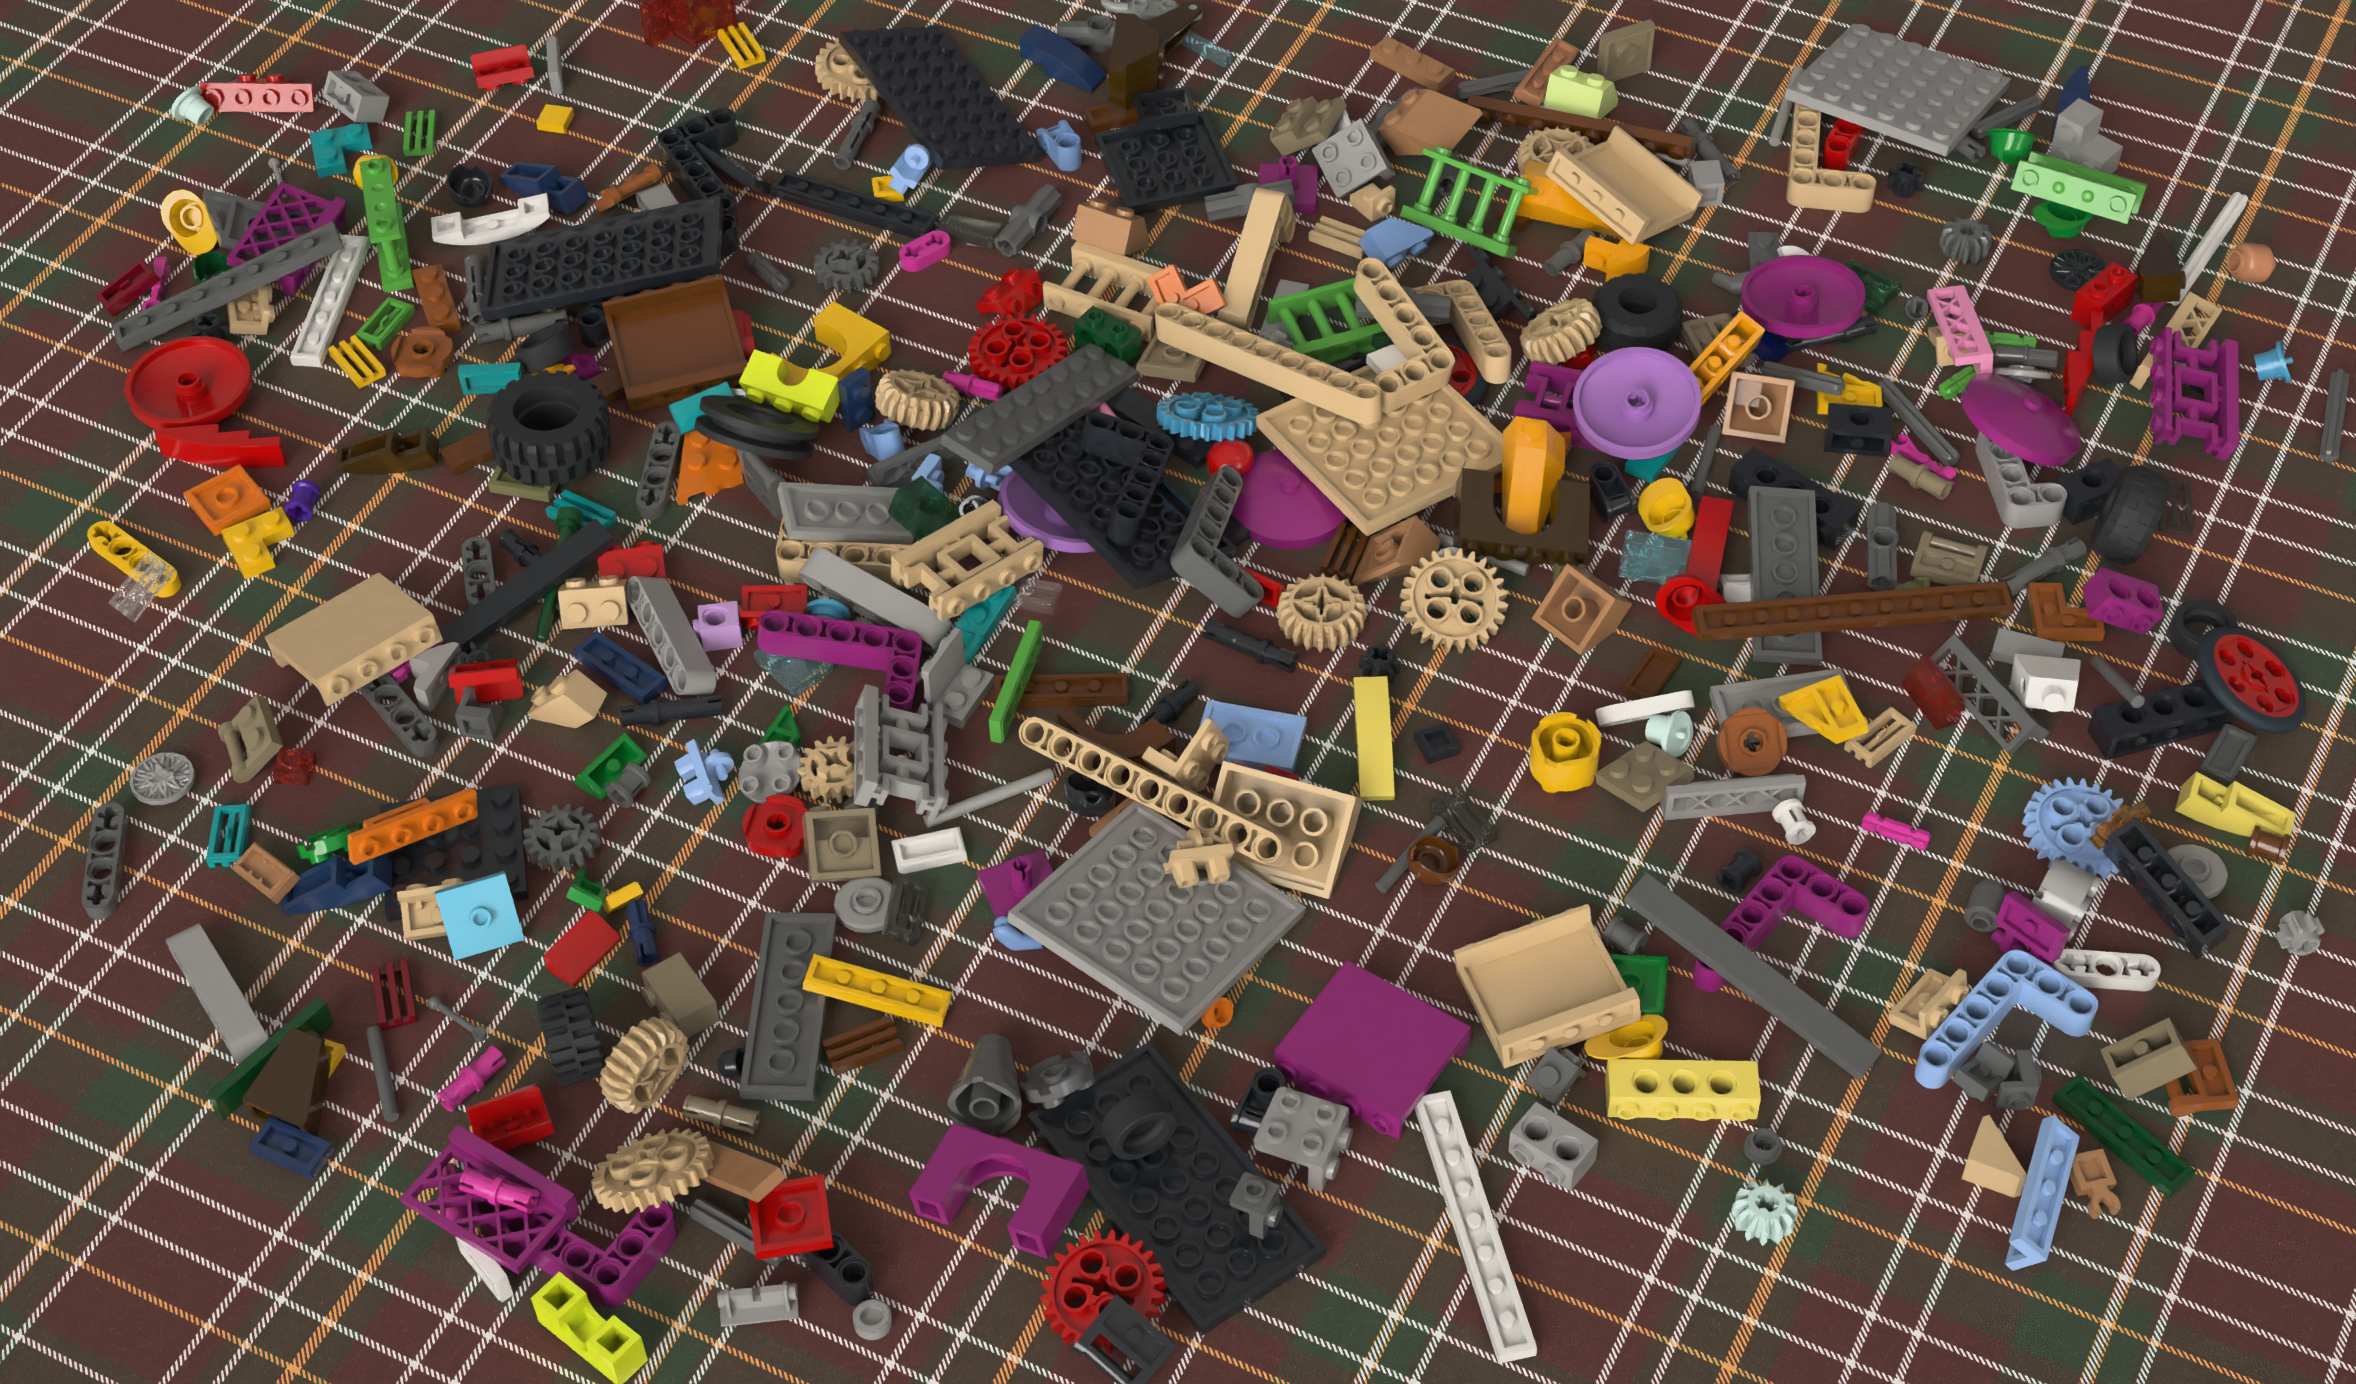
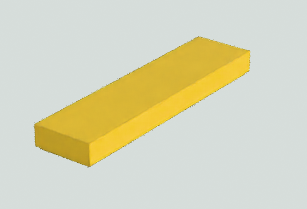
(877, 990)

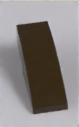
(388, 453)

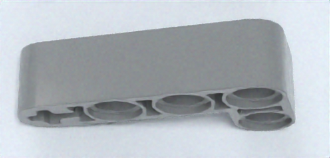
(2015, 497)

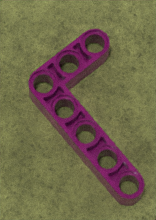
(847, 644)
(1788, 886)
(599, 1265)

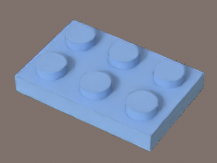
(1258, 735)

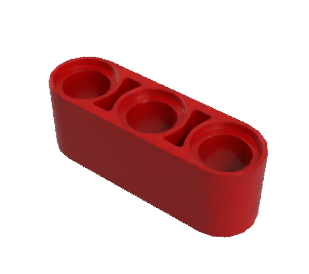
(1842, 145)

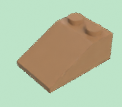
(1427, 121)

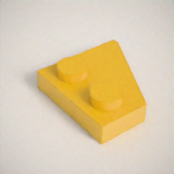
(1826, 709)

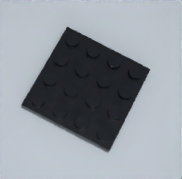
(1165, 165)
(465, 851)

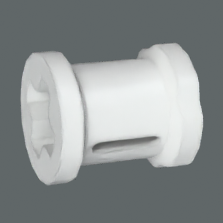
(1794, 821)

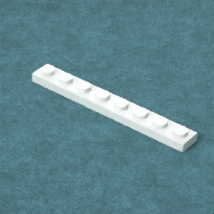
(1475, 1228)

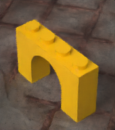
(849, 334)

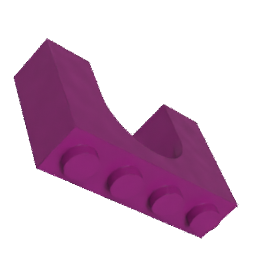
(971, 1157)

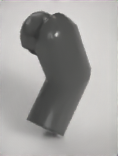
(1729, 283)

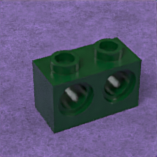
(1108, 333)

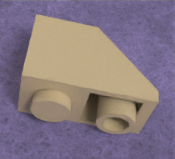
(567, 701)

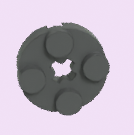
(1057, 1078)

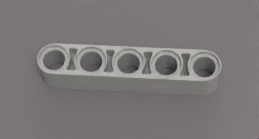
(872, 597)
(671, 636)
(217, 992)

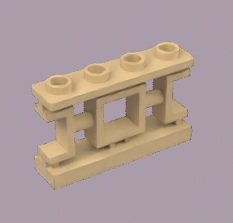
(954, 543)

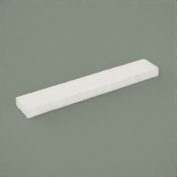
(330, 302)

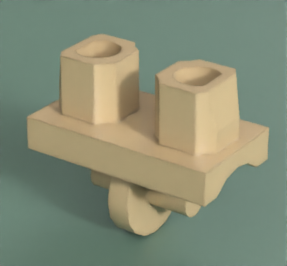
(1199, 854)

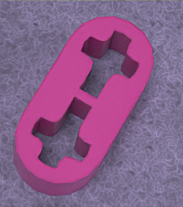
(925, 251)

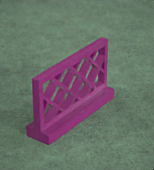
(333, 211)
(490, 1160)

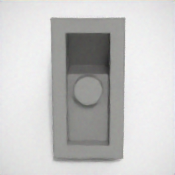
(432, 671)

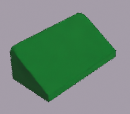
(609, 766)

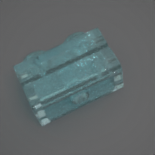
(1653, 557)

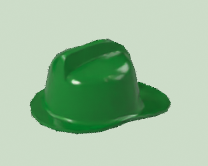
(2011, 144)
(2061, 219)

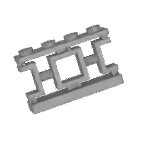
(899, 775)

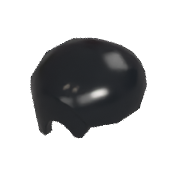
(469, 186)
(1088, 797)

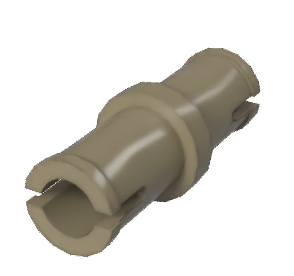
(1919, 476)
(721, 1114)

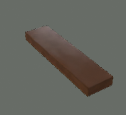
(1072, 690)

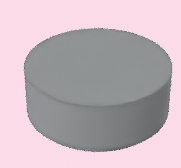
(872, 1319)

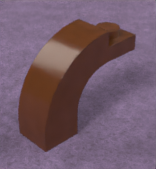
(1129, 745)

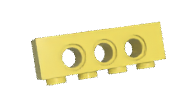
(1696, 1077)

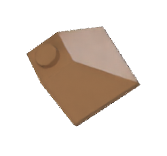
(1758, 407)
(1396, 551)

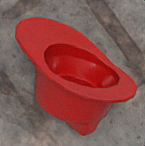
(1680, 596)

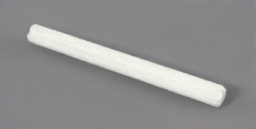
(2211, 241)

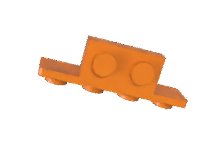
(410, 824)

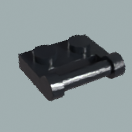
(1132, 1336)

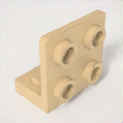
(1196, 762)

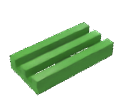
(420, 119)
(389, 325)

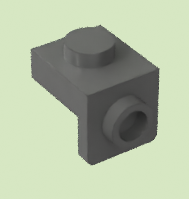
(1985, 1072)
(1556, 1074)
(2025, 1083)
(1260, 1200)

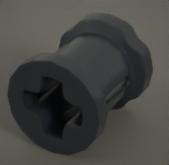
(1739, 871)

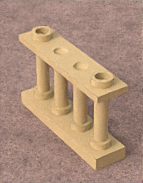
(1108, 269)

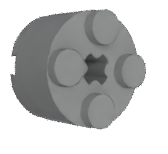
(2065, 892)

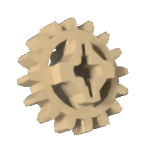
(833, 767)

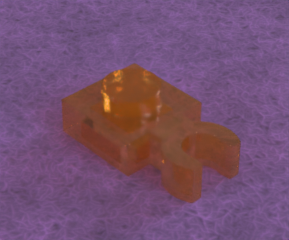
(2118, 819)

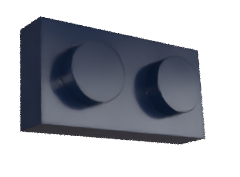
(856, 399)
(291, 1148)

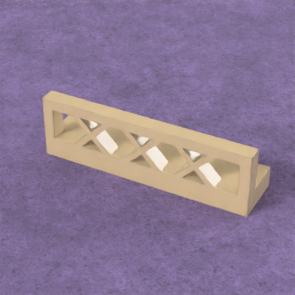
(2183, 318)

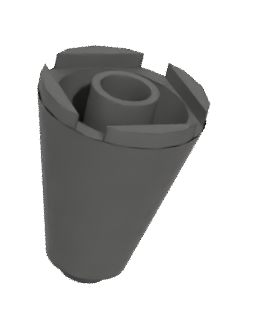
(987, 1087)

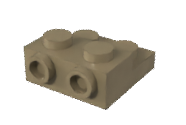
(1306, 123)
(841, 843)

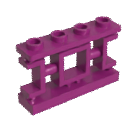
(1556, 379)
(2219, 386)

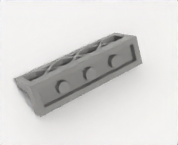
(1731, 796)

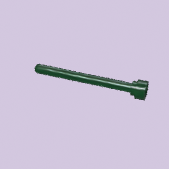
(569, 522)

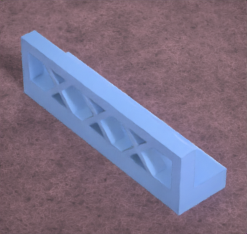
(2042, 1194)

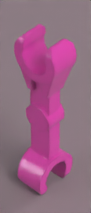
(163, 271)
(1909, 451)

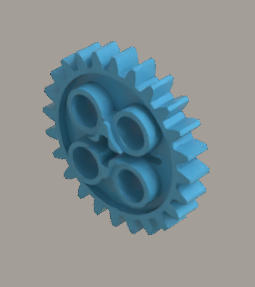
(1207, 416)

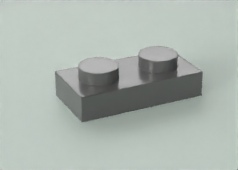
(1761, 247)

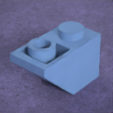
(1394, 241)

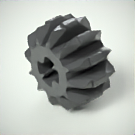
(1965, 240)

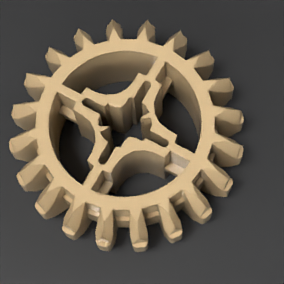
(1543, 145)
(1561, 331)
(917, 399)
(1301, 608)
(644, 1065)

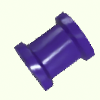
(302, 500)

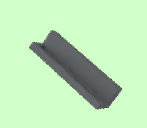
(899, 469)
(1998, 690)

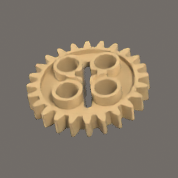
(842, 75)
(1451, 628)
(652, 1170)

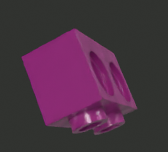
(2123, 601)

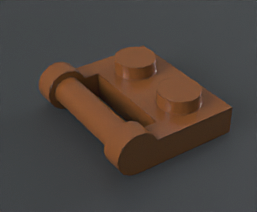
(631, 185)
(2209, 1082)

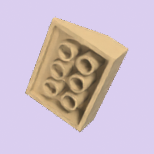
(1310, 816)

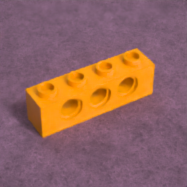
(1726, 354)

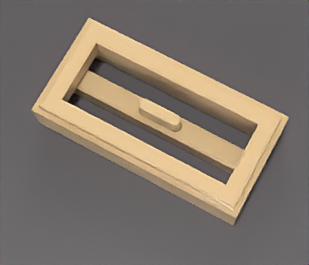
(1338, 237)
(1865, 752)

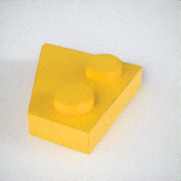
(1855, 392)

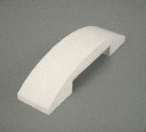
(494, 227)

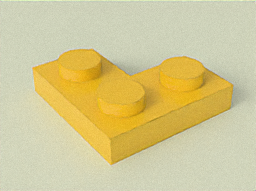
(251, 537)

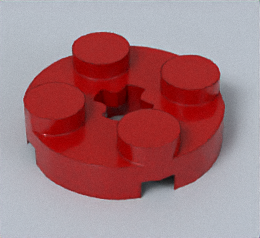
(770, 842)

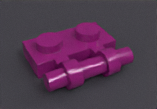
(2029, 925)

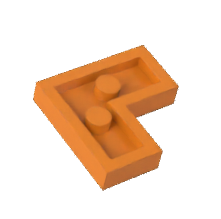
(1170, 287)

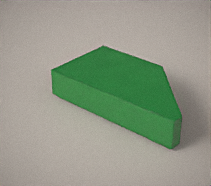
(783, 729)
(586, 892)

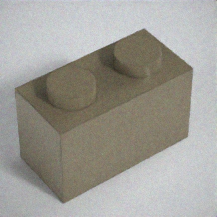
(679, 995)
(2148, 1059)

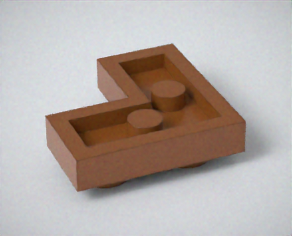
(2056, 621)

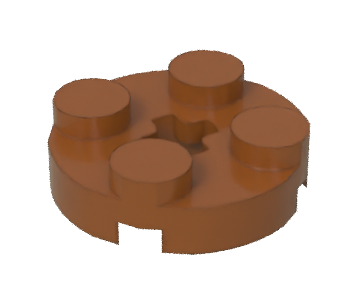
(408, 356)
(1763, 727)

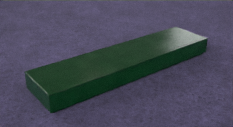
(228, 1093)
(2123, 1136)

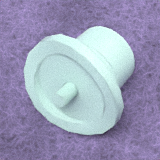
(192, 106)
(1670, 732)

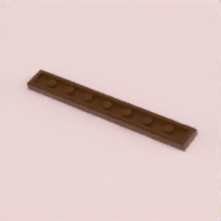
(477, 448)

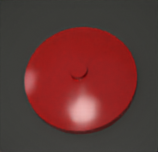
(188, 382)

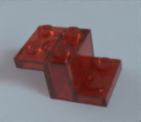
(688, 20)

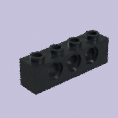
(1834, 514)
(2161, 720)
(2166, 888)

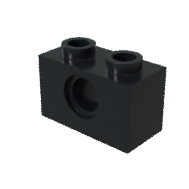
(1858, 429)
(2087, 489)

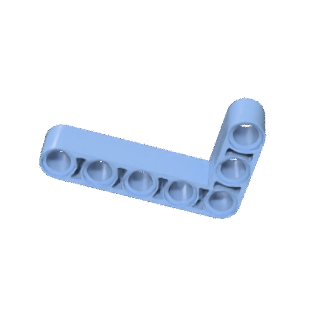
(2011, 981)

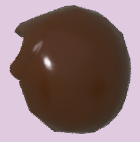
(1433, 860)

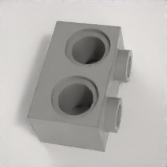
(355, 96)
(1557, 1140)

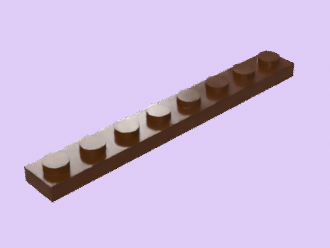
(1597, 130)

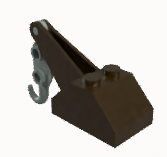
(1144, 46)

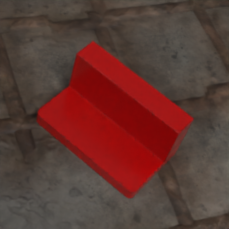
(490, 679)

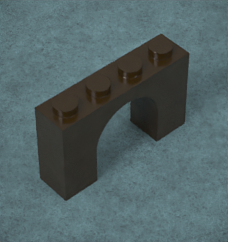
(1482, 532)

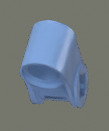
(1061, 145)
(882, 440)

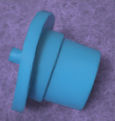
(2273, 364)
(828, 608)

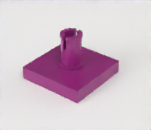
(1303, 179)
(1013, 880)

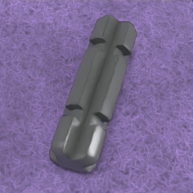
(768, 272)

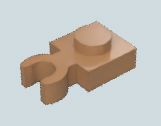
(2094, 1177)

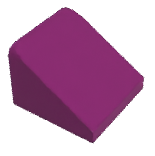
(584, 363)

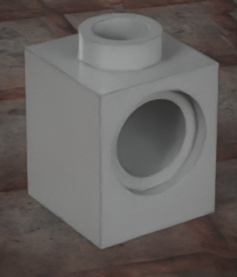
(1709, 180)

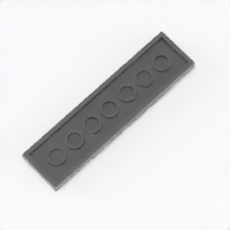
(1039, 408)

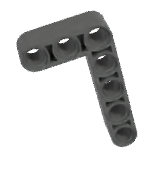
(1197, 553)

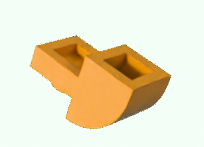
(1616, 258)

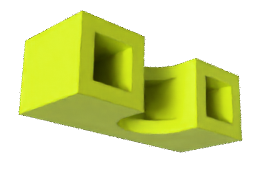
(813, 398)
(604, 1344)

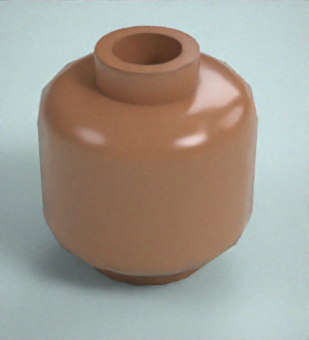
(2251, 262)

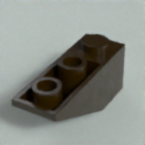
(2159, 273)

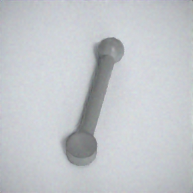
(274, 164)

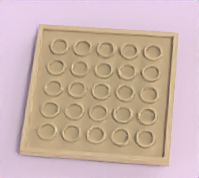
(1388, 466)

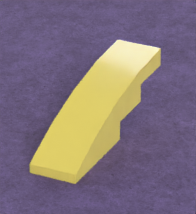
(1373, 738)

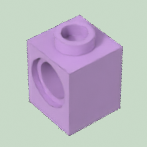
(719, 626)

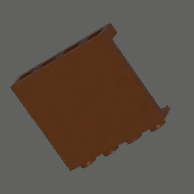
(674, 342)

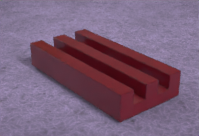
(127, 287)
(390, 973)

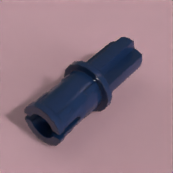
(642, 932)

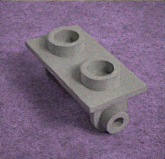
(758, 1304)

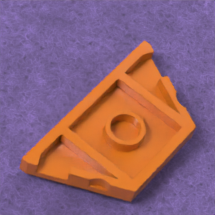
(706, 467)

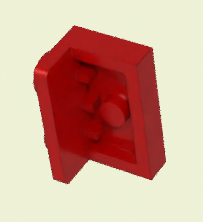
(502, 67)
(1013, 294)
(643, 561)
(762, 598)
(512, 1118)

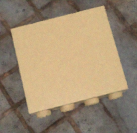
(1625, 186)
(355, 637)
(1545, 986)

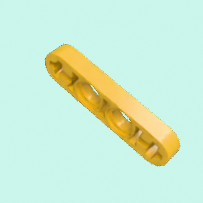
(120, 539)

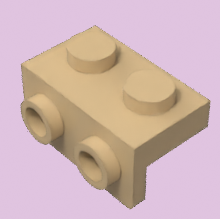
(251, 312)
(593, 602)
(421, 911)
(1929, 1002)

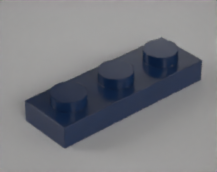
(620, 668)

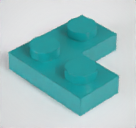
(332, 144)

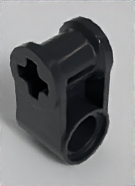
(1610, 492)
(1255, 1102)

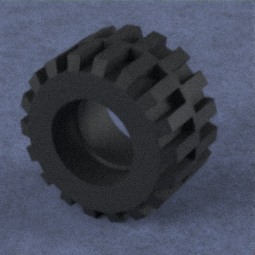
(571, 1036)

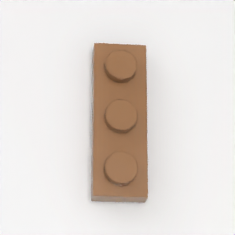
(1412, 64)

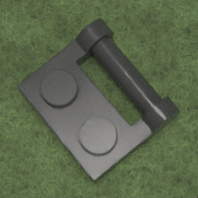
(762, 481)

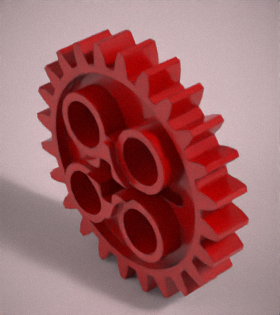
(1015, 350)
(1119, 1261)

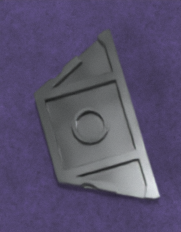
(234, 214)

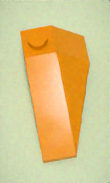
(1556, 204)
(1530, 469)

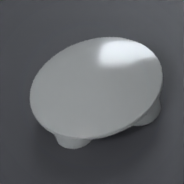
(769, 770)

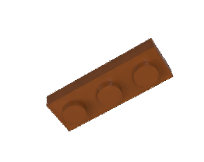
(436, 298)

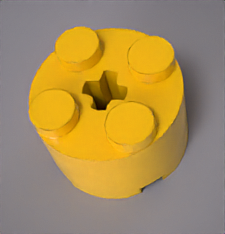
(1564, 752)

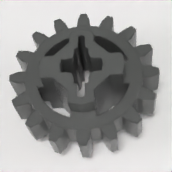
(846, 265)
(561, 838)

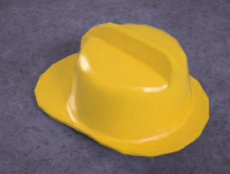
(188, 221)
(1667, 508)
(1631, 1041)

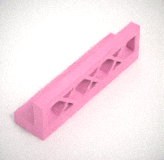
(1965, 321)

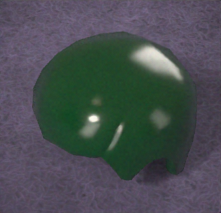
(209, 265)

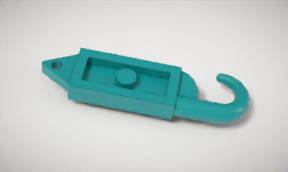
(982, 619)

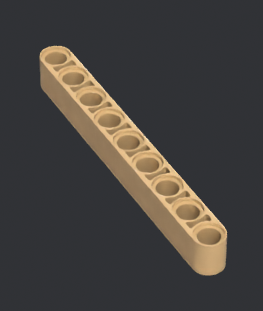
(1269, 363)
(1169, 793)

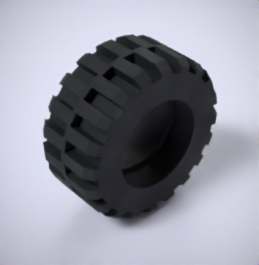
(555, 453)

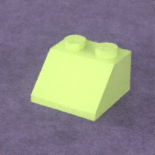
(1580, 93)

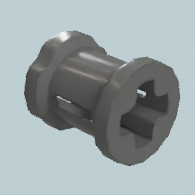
(628, 785)
(1625, 937)

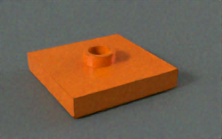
(227, 499)

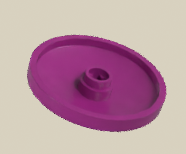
(1803, 296)
(2021, 419)
(1284, 505)

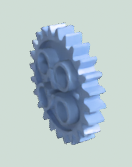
(2065, 818)

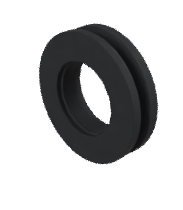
(756, 427)

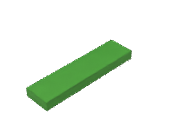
(1016, 681)

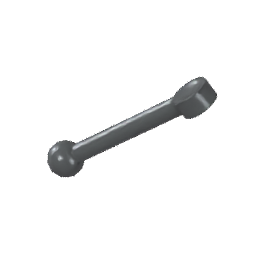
(479, 1032)

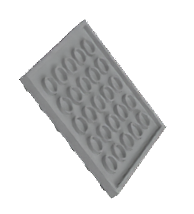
(1898, 89)
(1142, 934)

